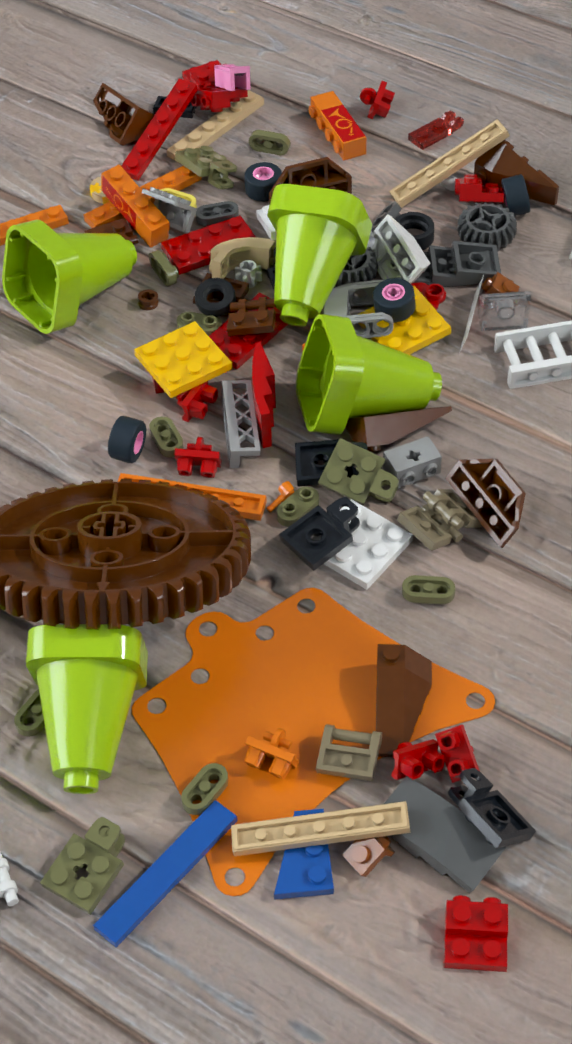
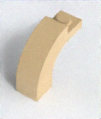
(232, 252)

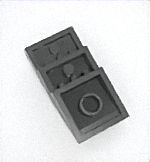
(460, 264)
(443, 836)

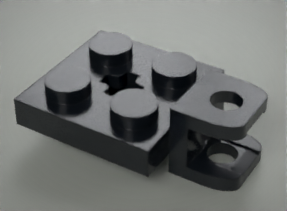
(309, 454)
(331, 525)
(490, 810)

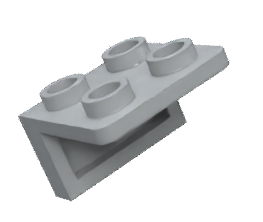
(174, 208)

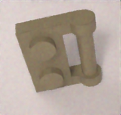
(347, 760)

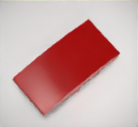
(263, 394)

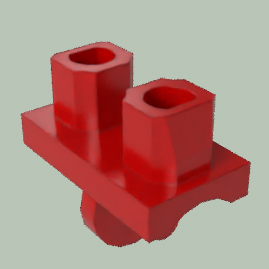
(379, 100)
(193, 399)
(198, 455)
(457, 751)
(416, 759)

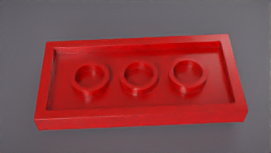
(194, 248)
(242, 347)

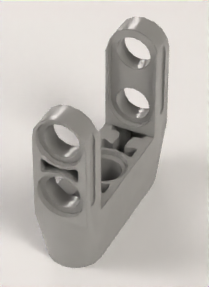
(343, 298)

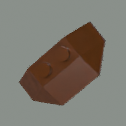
(316, 173)
(489, 495)

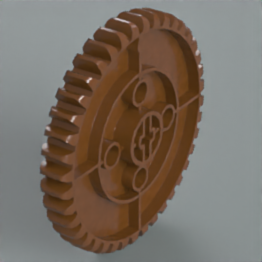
(118, 553)

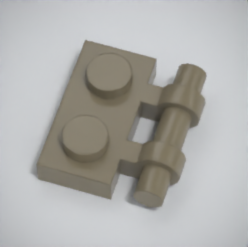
(452, 508)
(428, 527)

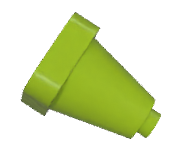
(313, 243)
(56, 272)
(356, 377)
(85, 696)

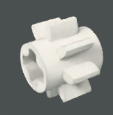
(248, 272)

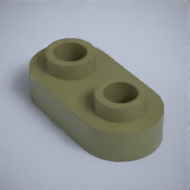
(269, 142)
(166, 272)
(207, 323)
(165, 436)
(300, 503)
(428, 589)
(30, 713)
(203, 790)

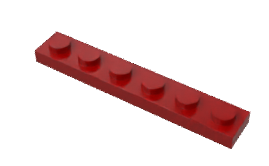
(159, 128)

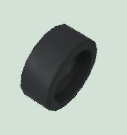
(419, 221)

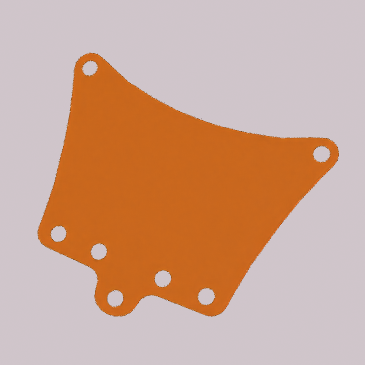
(304, 677)

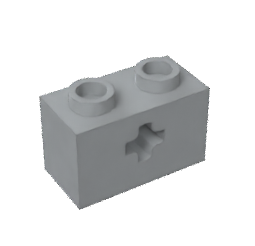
(413, 461)

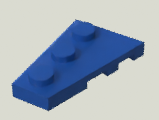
(305, 870)

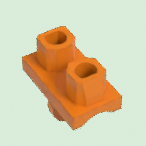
(259, 750)

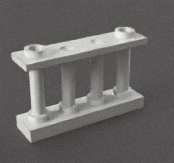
(540, 370)

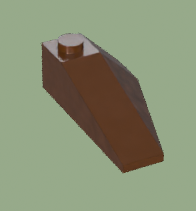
(503, 162)
(401, 690)

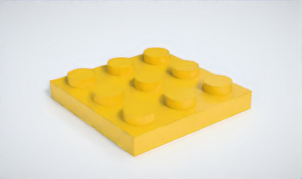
(417, 331)
(183, 359)

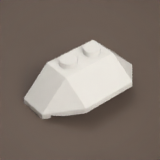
(398, 252)

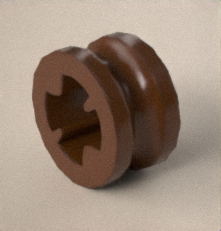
(150, 304)

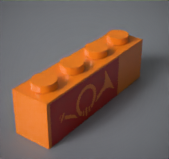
(338, 125)
(135, 206)

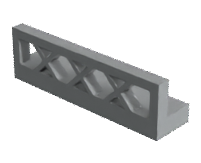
(231, 423)

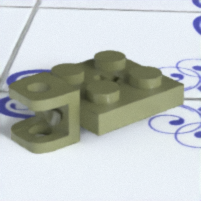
(207, 162)
(366, 483)
(97, 854)

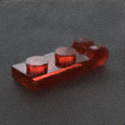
(436, 130)

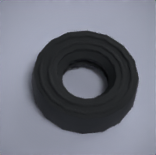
(213, 285)

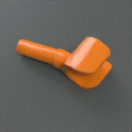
(286, 489)

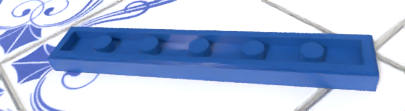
(165, 873)

